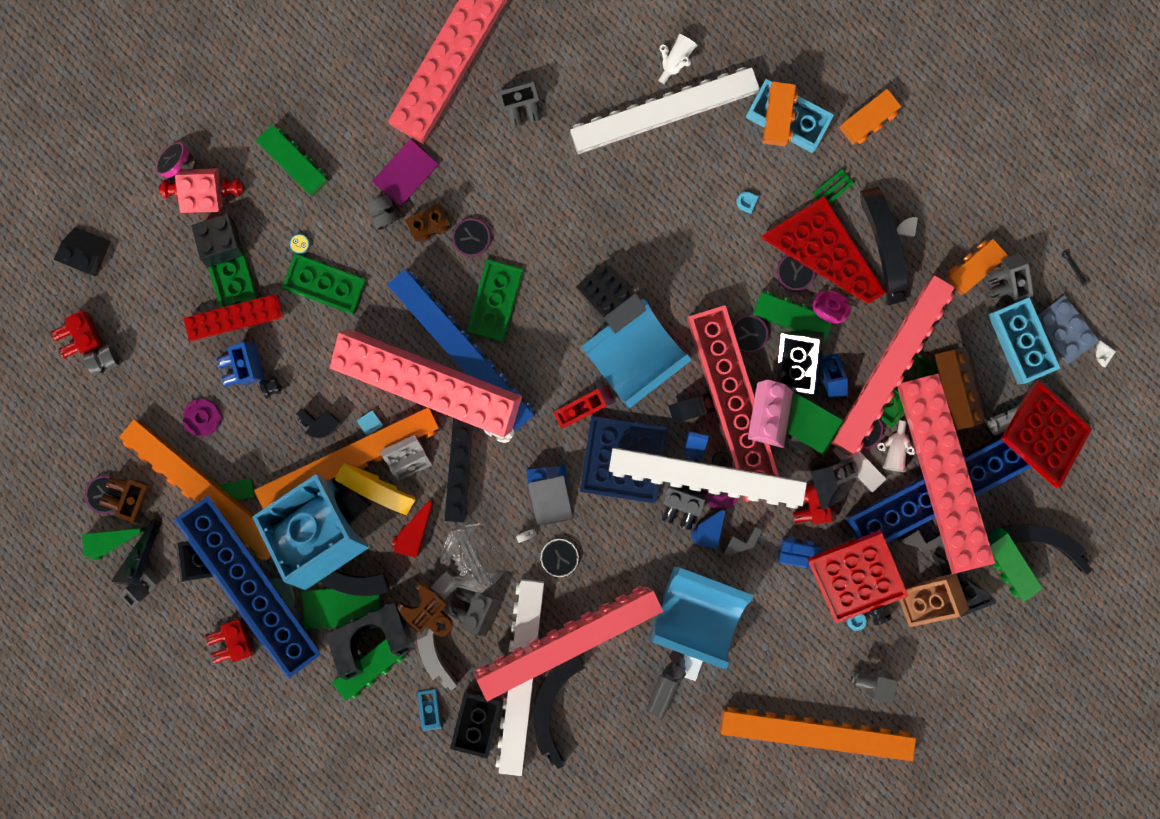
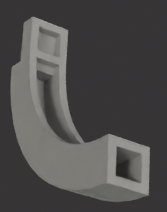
(426, 640)

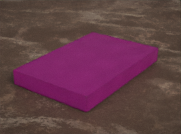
(405, 173)

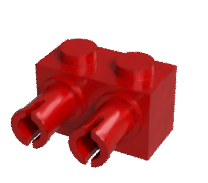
(83, 332)
(815, 512)
(237, 640)

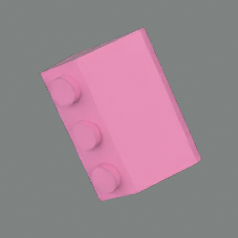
(770, 413)

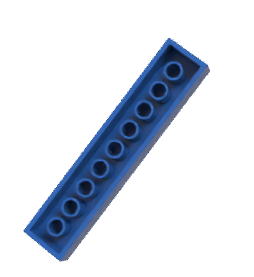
(452, 340)
(912, 505)
(247, 587)

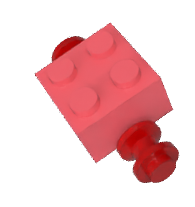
(200, 189)

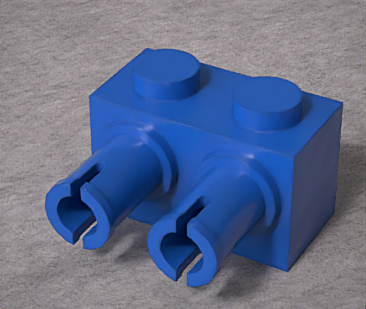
(245, 365)

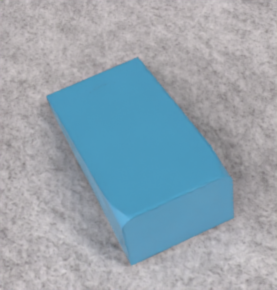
(429, 711)

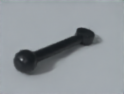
(1065, 254)

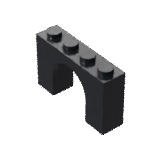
(344, 640)

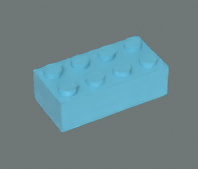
(809, 119)
(1023, 341)

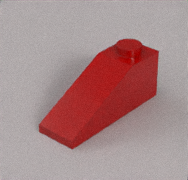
(584, 406)
(411, 536)

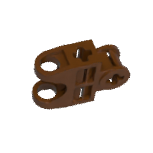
(415, 614)

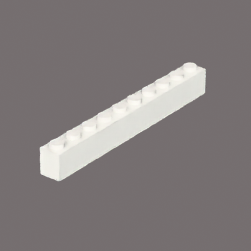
(664, 110)
(707, 476)
(518, 699)

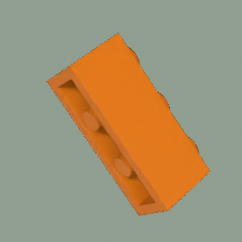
(779, 114)
(870, 117)
(975, 266)

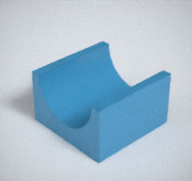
(636, 357)
(308, 533)
(698, 617)

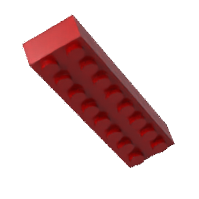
(233, 318)

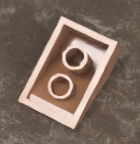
(934, 601)

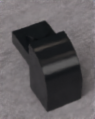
(691, 408)
(319, 428)

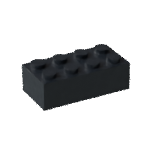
(611, 298)

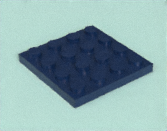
(610, 434)

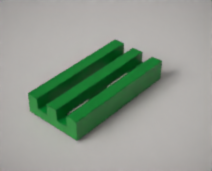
(845, 178)

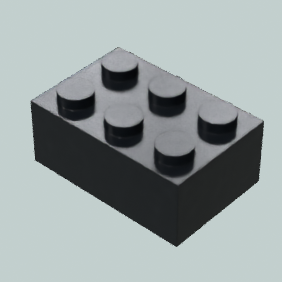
(476, 724)

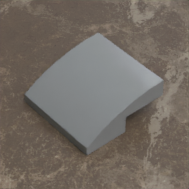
(406, 458)

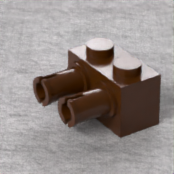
(428, 223)
(132, 500)

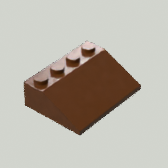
(961, 388)

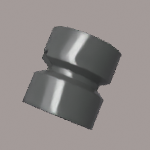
(382, 211)
(100, 360)

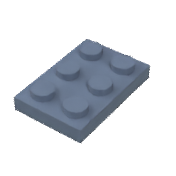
(1066, 329)

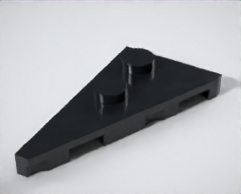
(134, 565)
(975, 596)

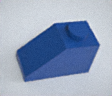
(834, 376)
(694, 446)
(546, 473)
(709, 530)

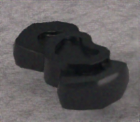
(678, 665)

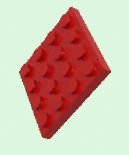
(1046, 434)
(858, 577)

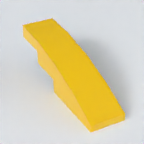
(375, 489)

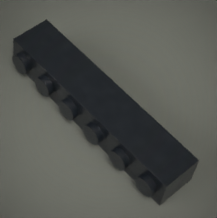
(458, 471)

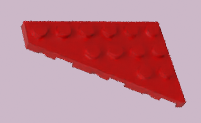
(824, 246)

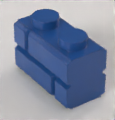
(796, 553)

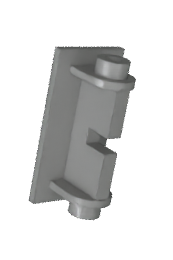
(999, 423)

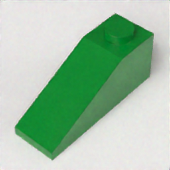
(103, 543)

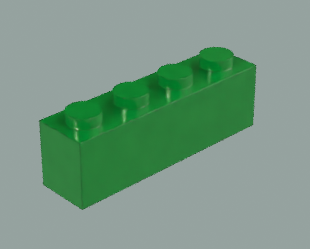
(292, 161)
(789, 315)
(1012, 565)
(373, 664)

